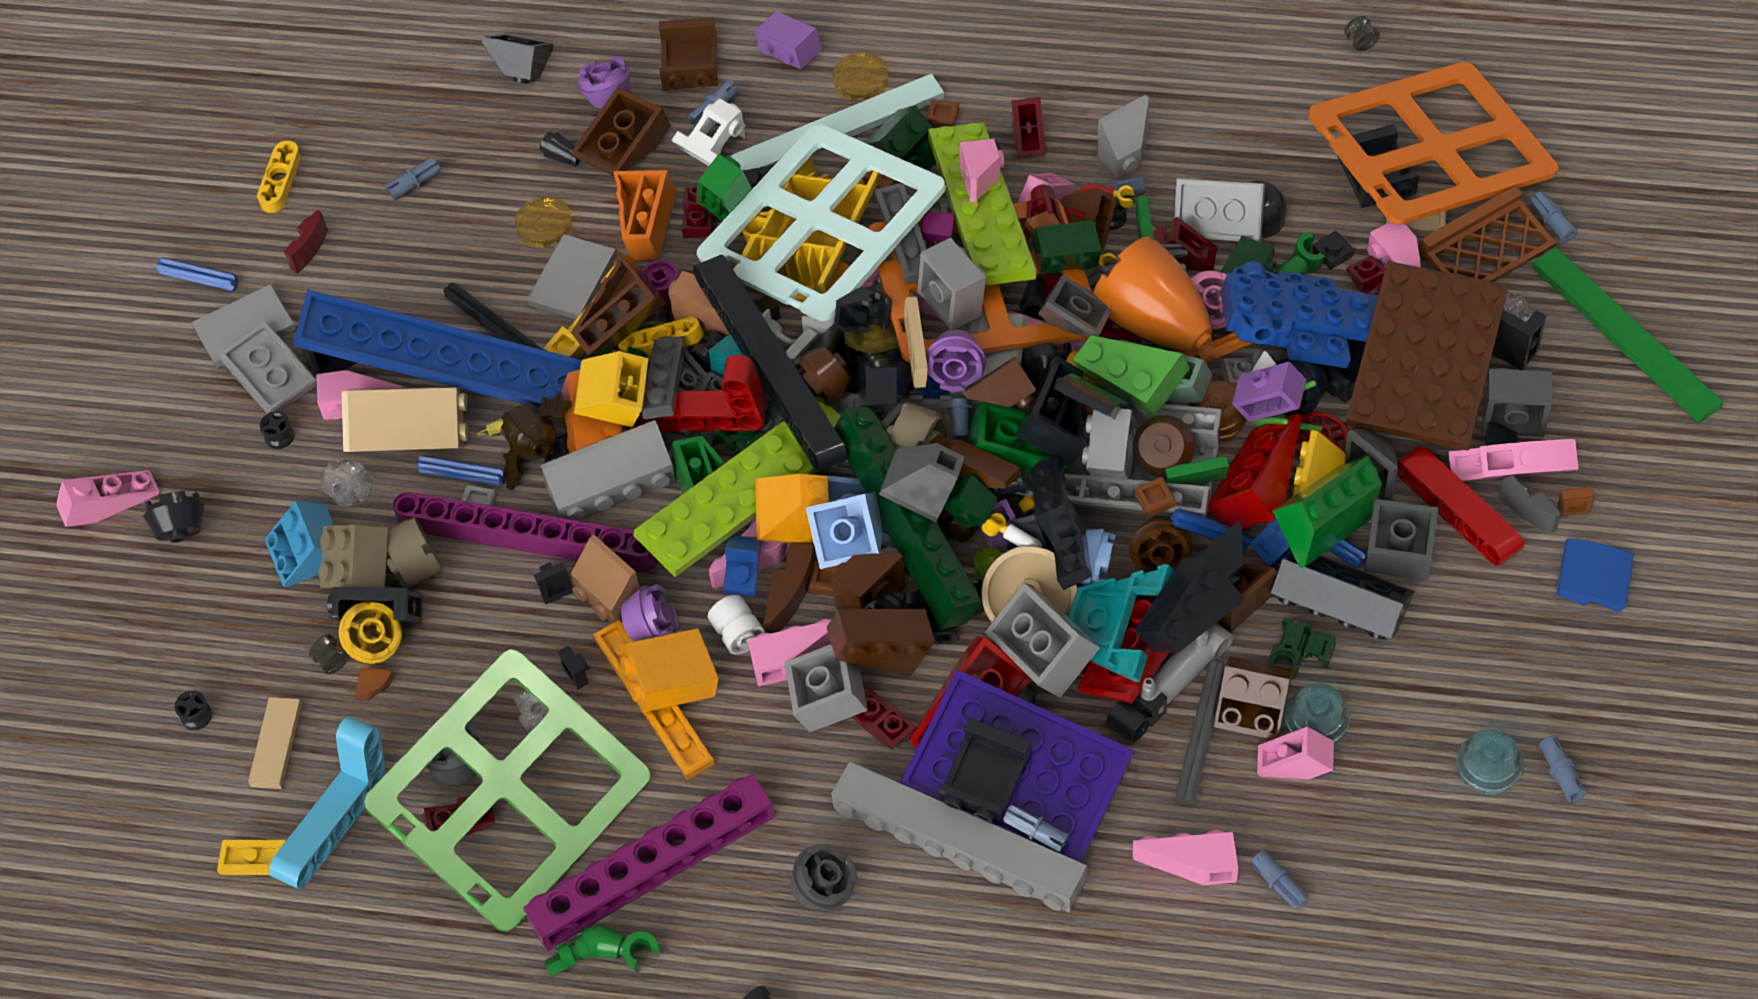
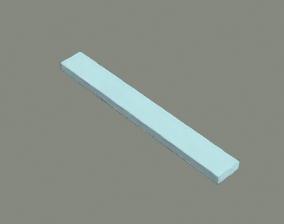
(847, 121)

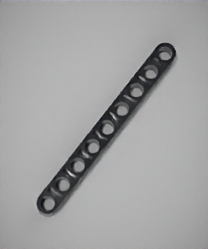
(774, 367)

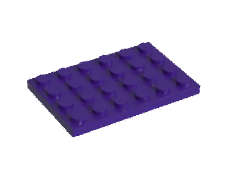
(1067, 773)

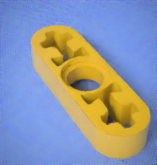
(283, 186)
(644, 339)

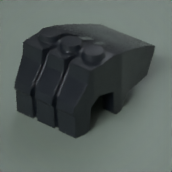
(862, 308)

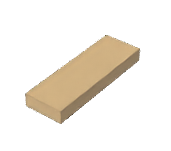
(915, 342)
(275, 743)

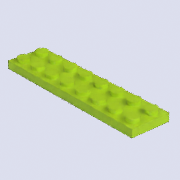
(990, 224)
(723, 499)

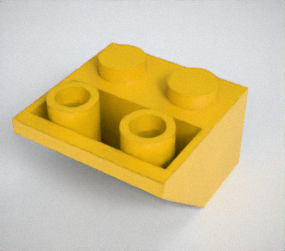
(612, 387)
(1317, 460)

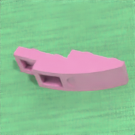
(1514, 458)

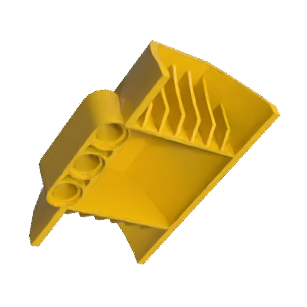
(820, 253)

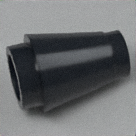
(558, 148)
(1033, 298)

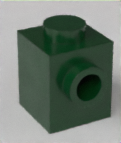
(970, 502)

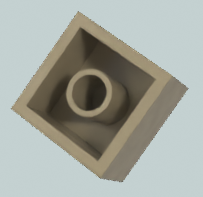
(353, 556)

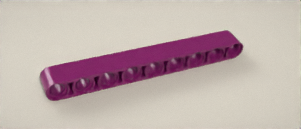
(511, 526)

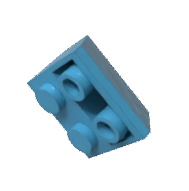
(296, 542)

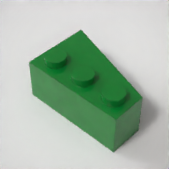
(722, 187)
(693, 461)

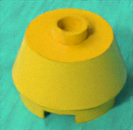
(370, 632)

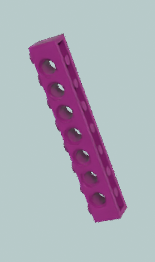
(645, 876)

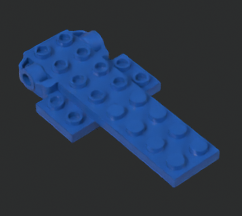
(1296, 313)

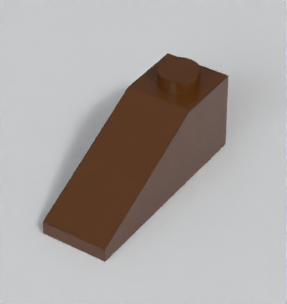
(985, 467)

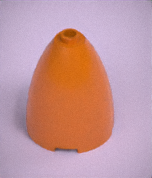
(1155, 298)

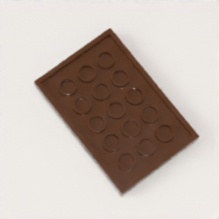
(1427, 355)

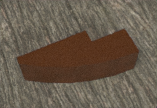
(789, 586)

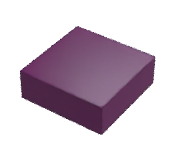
(937, 226)

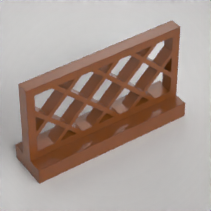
(1476, 221)

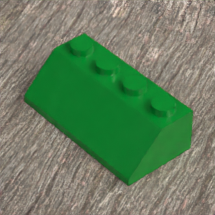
(1329, 509)

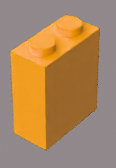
(669, 670)

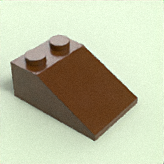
(622, 133)

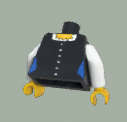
(1022, 529)

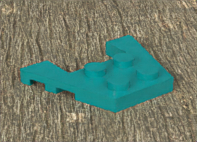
(1104, 613)

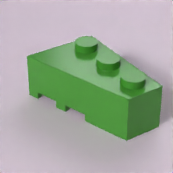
(1133, 371)

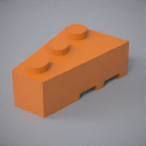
(645, 210)
(584, 430)

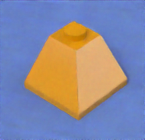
(783, 505)

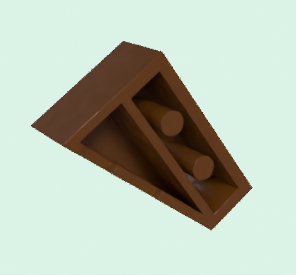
(618, 308)
(881, 638)

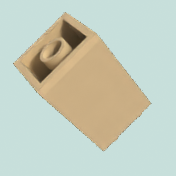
(403, 418)

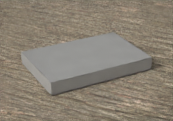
(1221, 208)
(571, 277)
(236, 319)
(267, 368)

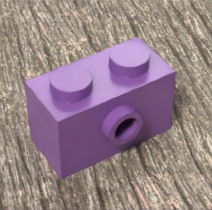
(788, 40)
(1269, 391)

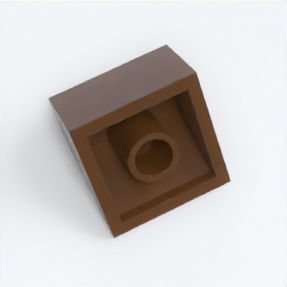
(1003, 386)
(867, 577)

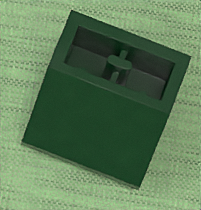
(906, 137)

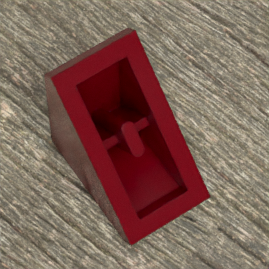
(1028, 127)
(1200, 250)

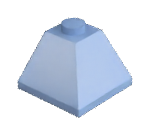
(845, 529)

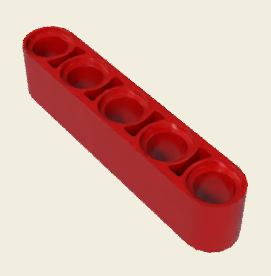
(1459, 505)

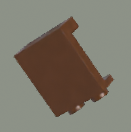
(688, 53)

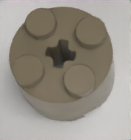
(918, 426)
(410, 553)

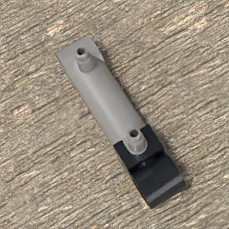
(1167, 682)

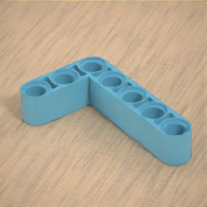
(338, 807)

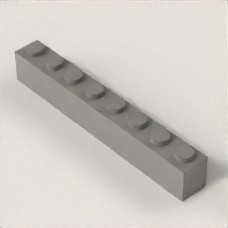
(959, 837)

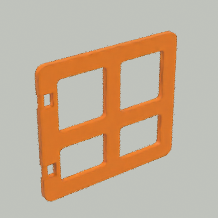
(1434, 145)
(1001, 333)

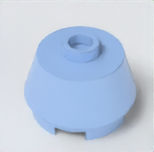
(1100, 551)

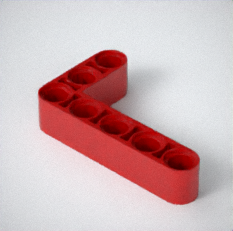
(734, 408)

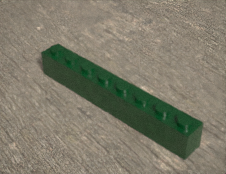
(914, 536)

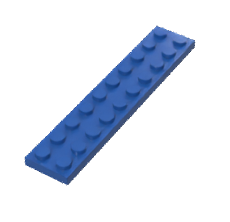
(430, 350)

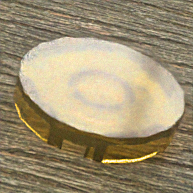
(860, 76)
(543, 221)
(875, 341)

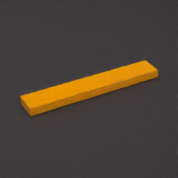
(667, 722)

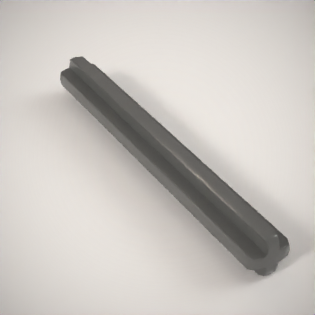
(1200, 734)

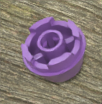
(601, 80)
(955, 360)
(647, 614)

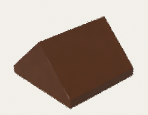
(1256, 589)

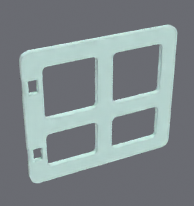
(818, 215)

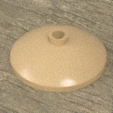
(1023, 565)

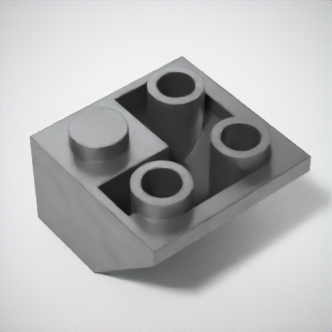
(922, 478)

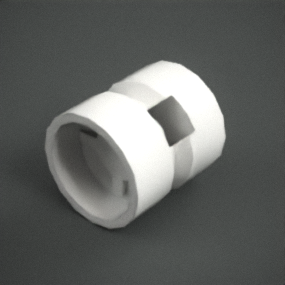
(735, 622)

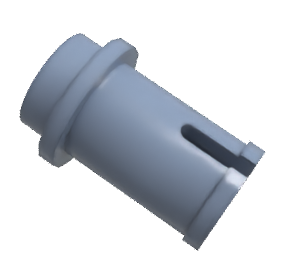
(960, 417)

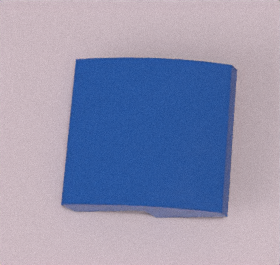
(1595, 574)

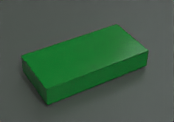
(1198, 472)

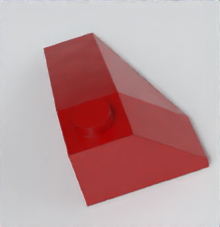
(985, 663)

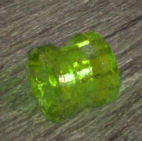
(983, 560)

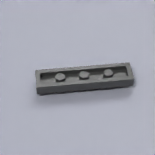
(908, 251)
(663, 377)

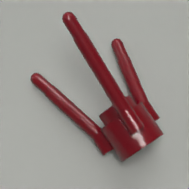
(1041, 200)

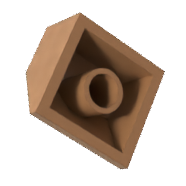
(603, 580)

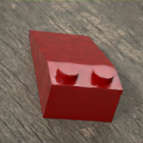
(1257, 476)
(1110, 685)

